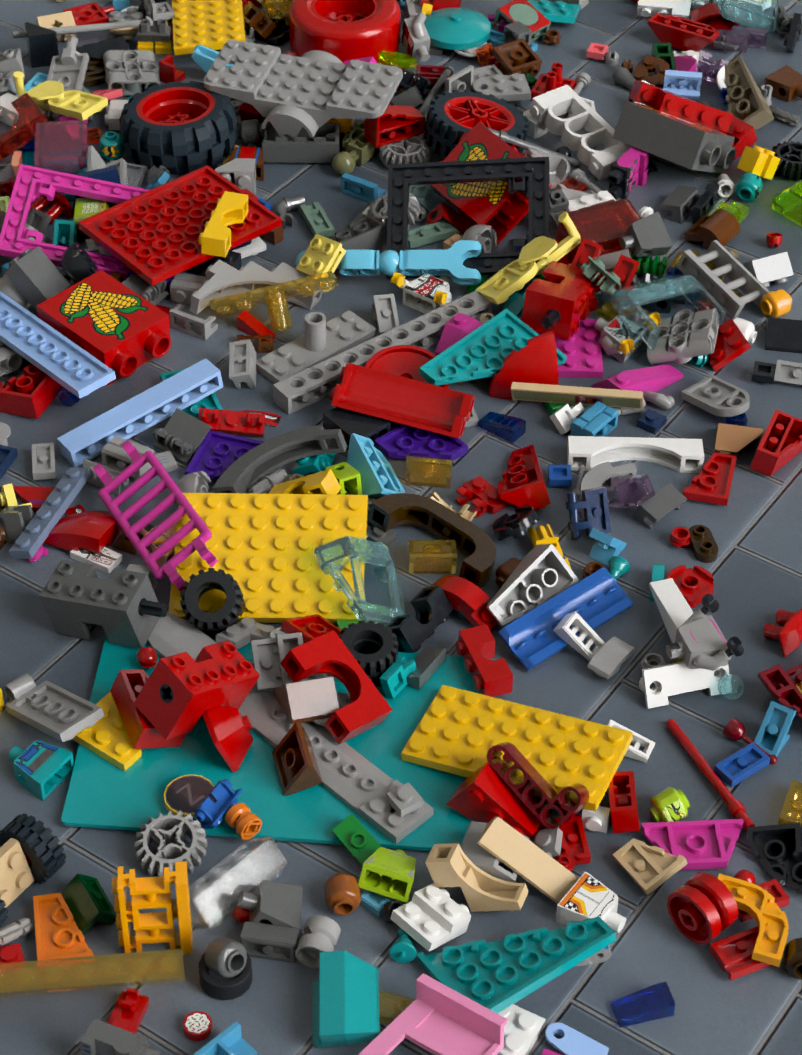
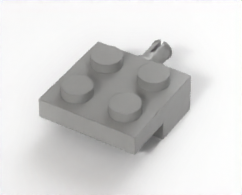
(267, 658)

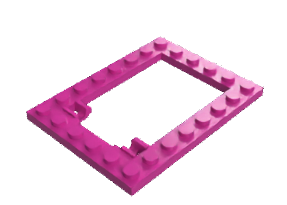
(36, 181)

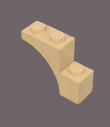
(482, 891)

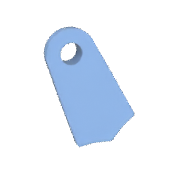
(573, 1041)

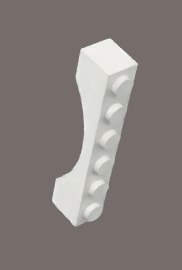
(676, 453)

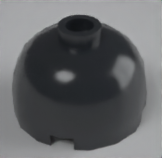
(77, 264)

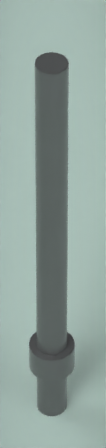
(525, 145)

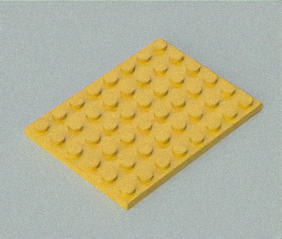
(270, 552)

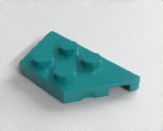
(557, 11)

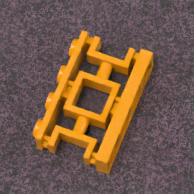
(148, 894)

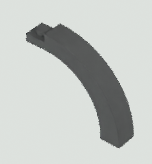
(277, 452)

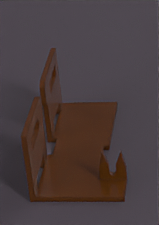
(261, 343)

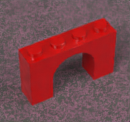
(330, 656)

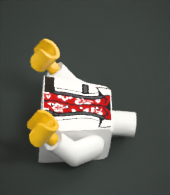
(424, 292)

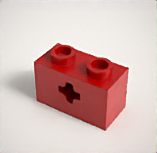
(623, 803)

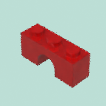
(476, 648)

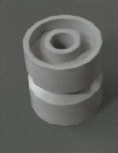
(318, 936)

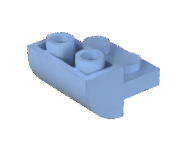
(683, 83)

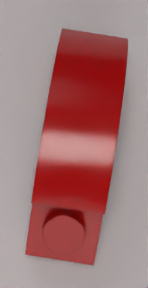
(467, 599)

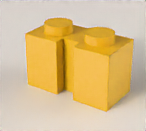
(759, 161)

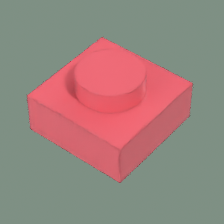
(597, 51)

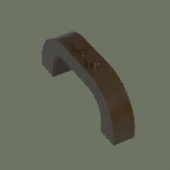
(443, 523)

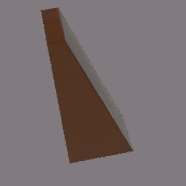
(274, 236)

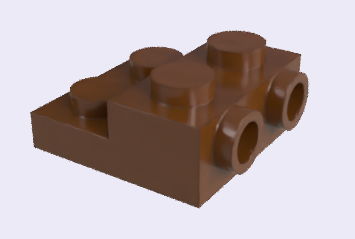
(517, 58)

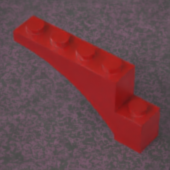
(680, 106)

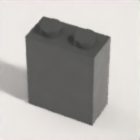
(36, 276)

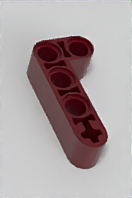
(532, 781)

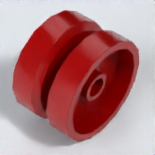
(702, 908)

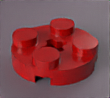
(699, 576)

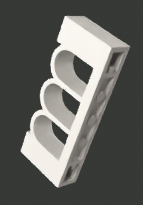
(563, 100)

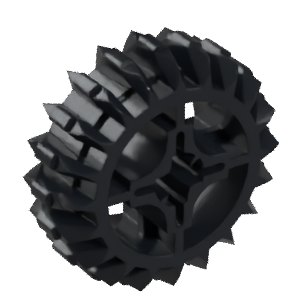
(791, 160)

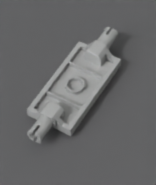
(68, 69)

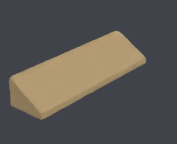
(527, 859)

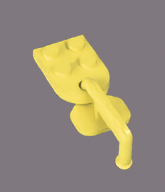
(52, 97)
(522, 270)

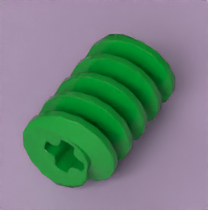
(650, 265)

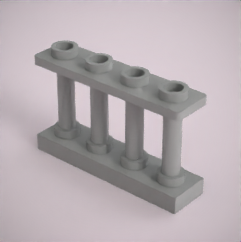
(727, 264)

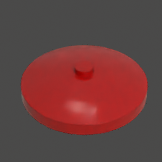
(402, 361)

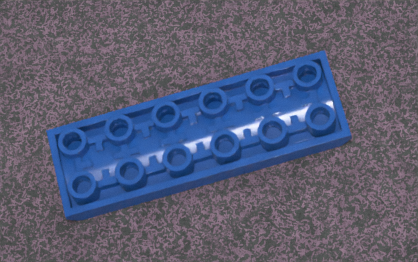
(593, 598)

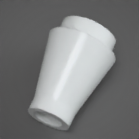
(726, 186)

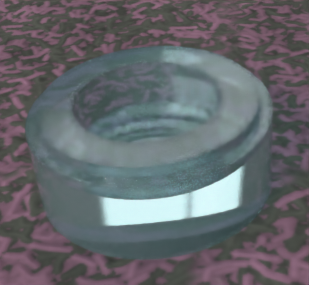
(731, 686)

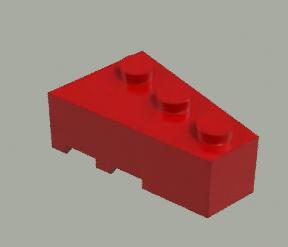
(394, 125)
(779, 443)
(488, 796)

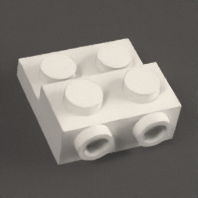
(432, 917)

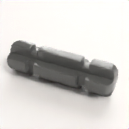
(785, 116)

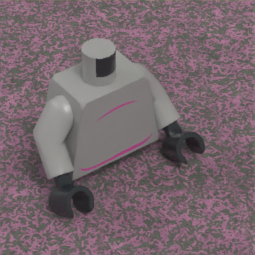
(701, 640)

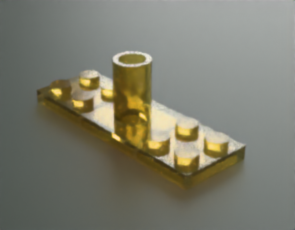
(275, 298)

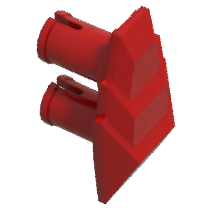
(58, 206)
(790, 634)

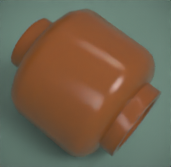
(342, 894)

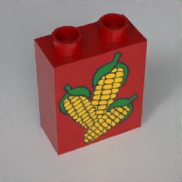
(485, 201)
(109, 323)

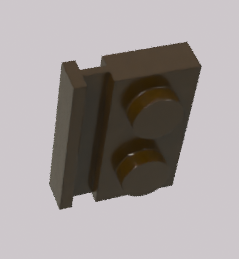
(95, 73)

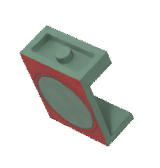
(525, 13)

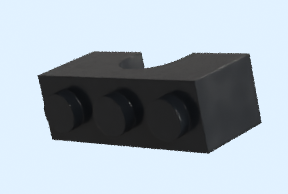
(431, 610)

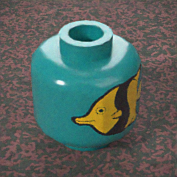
(111, 146)

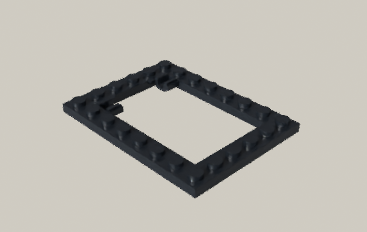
(536, 185)

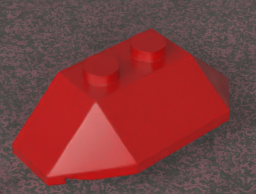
(682, 32)

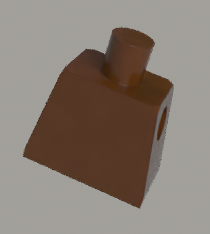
(785, 84)

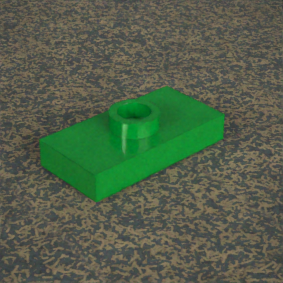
(355, 839)

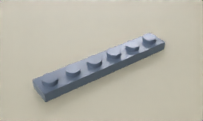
(49, 513)

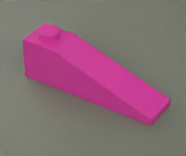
(642, 379)

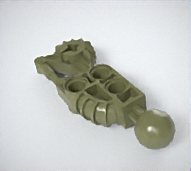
(355, 150)

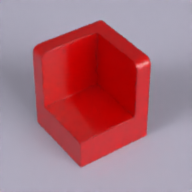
(168, 72)

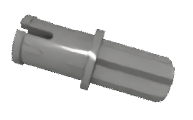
(267, 482)

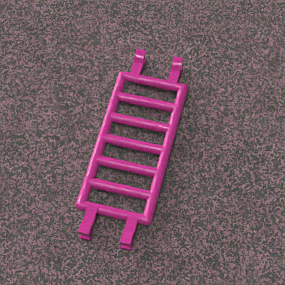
(131, 531)

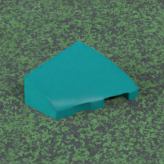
(516, 302)

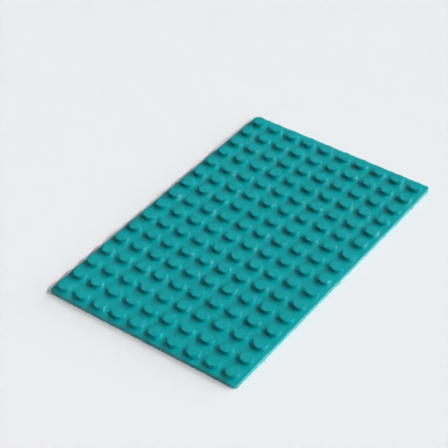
(121, 800)

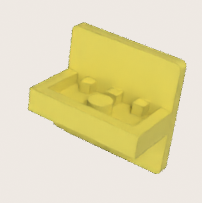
(321, 256)

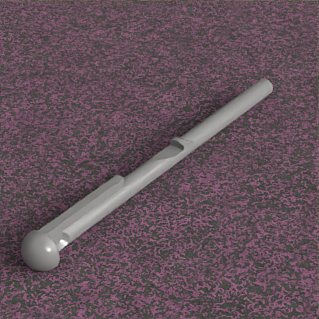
(87, 28)

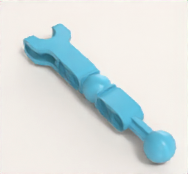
(413, 262)

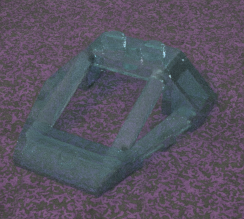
(336, 554)

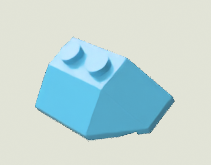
(376, 472)

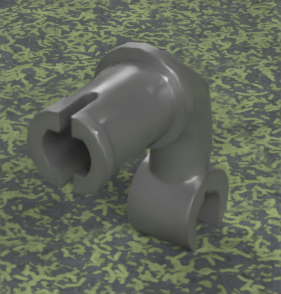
(284, 207)

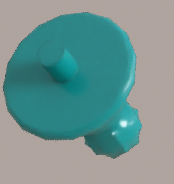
(618, 566)
(403, 950)

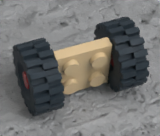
(26, 857)

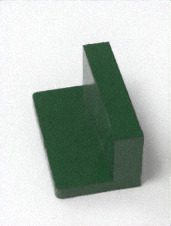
(88, 902)

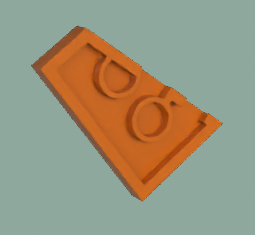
(56, 930)

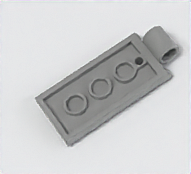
(50, 708)

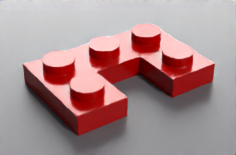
(624, 269)

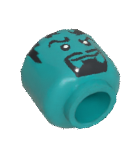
(749, 187)

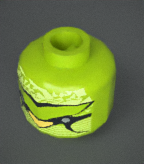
(669, 805)

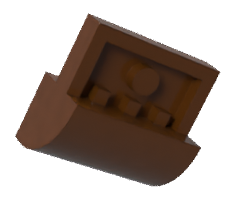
(719, 226)

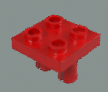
(551, 81)

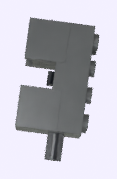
(121, 604)

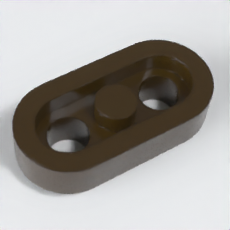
(703, 544)

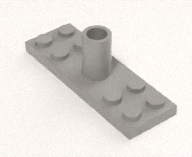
(318, 344)

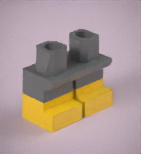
(155, 37)

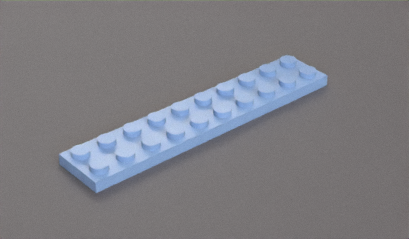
(51, 350)

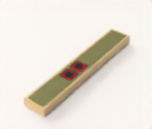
(576, 394)

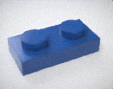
(741, 765)

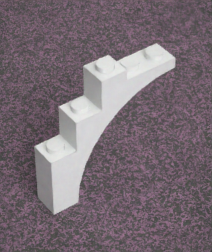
(679, 8)

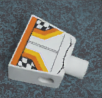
(589, 900)

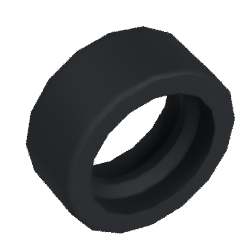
(225, 989)

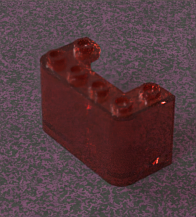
(601, 225)

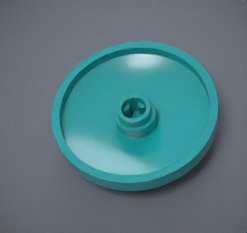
(457, 28)

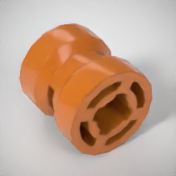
(242, 820)

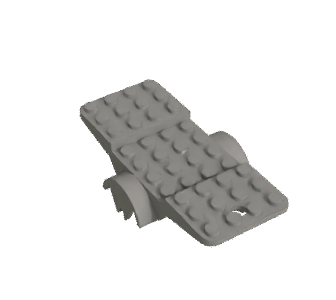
(302, 89)

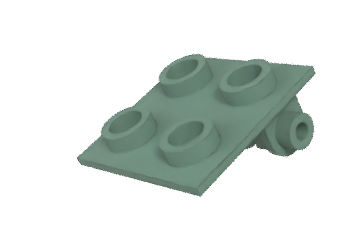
(595, 265)

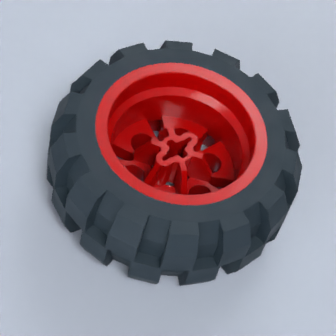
(178, 127)

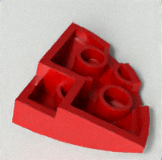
(531, 364)
(85, 530)

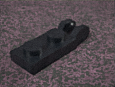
(705, 203)

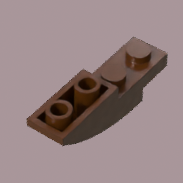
(258, 20)

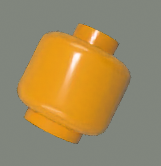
(776, 303)

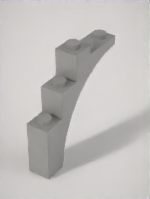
(226, 280)

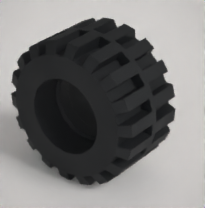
(198, 586)
(374, 639)

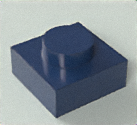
(651, 421)

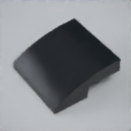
(279, 34)

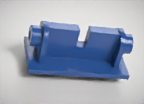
(224, 798)

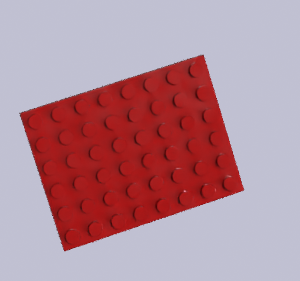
(162, 227)

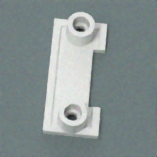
(677, 679)

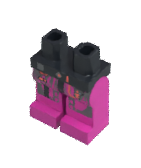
(628, 173)

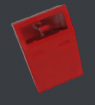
(743, 133)

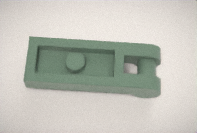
(316, 219)
(431, 233)

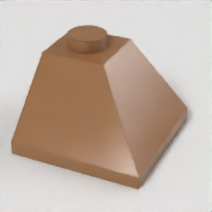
(735, 438)

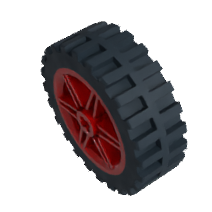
(458, 112)

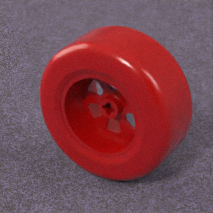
(345, 27)

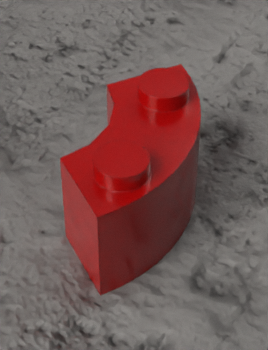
(711, 16)

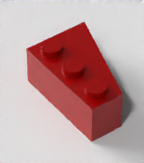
(139, 729)

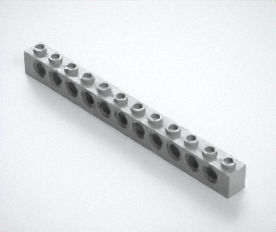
(422, 332)

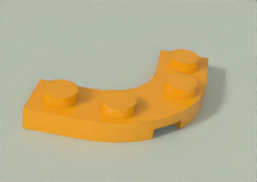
(767, 915)

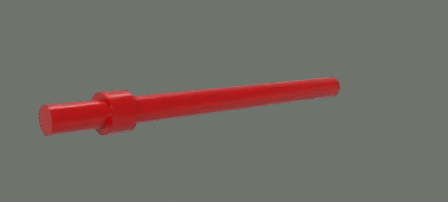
(735, 806)

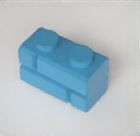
(595, 421)

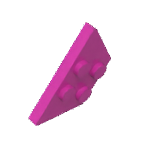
(702, 842)

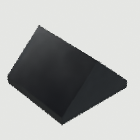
(41, 45)
(783, 335)

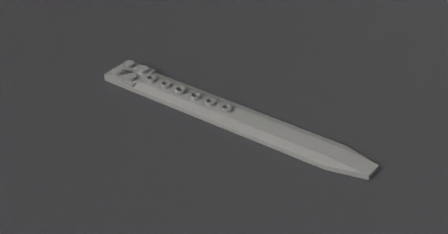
(340, 766)

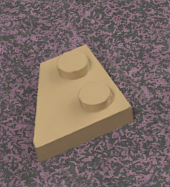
(648, 864)

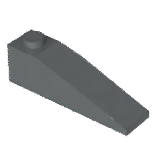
(363, 234)

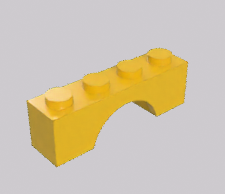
(217, 236)

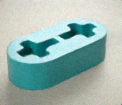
(657, 574)

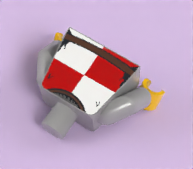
(415, 35)

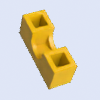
(317, 483)

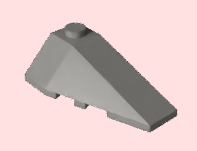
(533, 582)

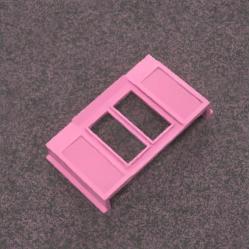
(442, 1024)

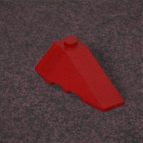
(524, 480)

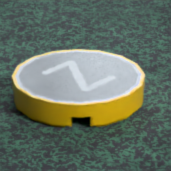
(187, 793)

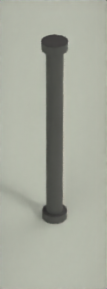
(448, 71)

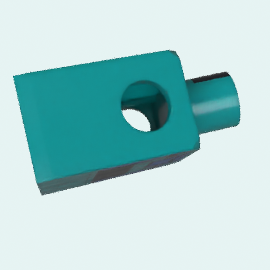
(41, 767)

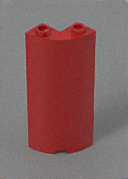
(403, 400)

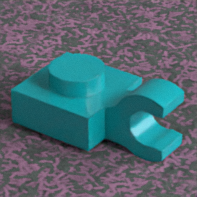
(395, 677)

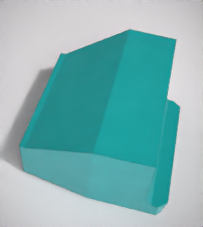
(345, 1001)

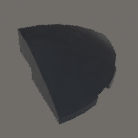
(97, 50)
(779, 852)

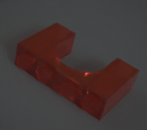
(24, 129)

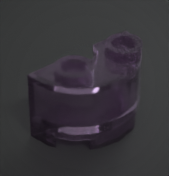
(709, 67)

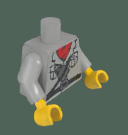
(619, 337)

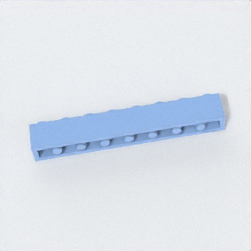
(140, 411)

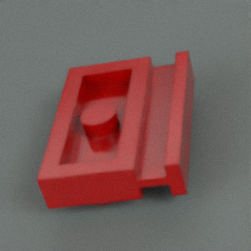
(736, 952)

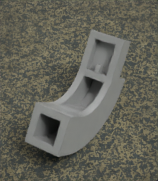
(602, 477)

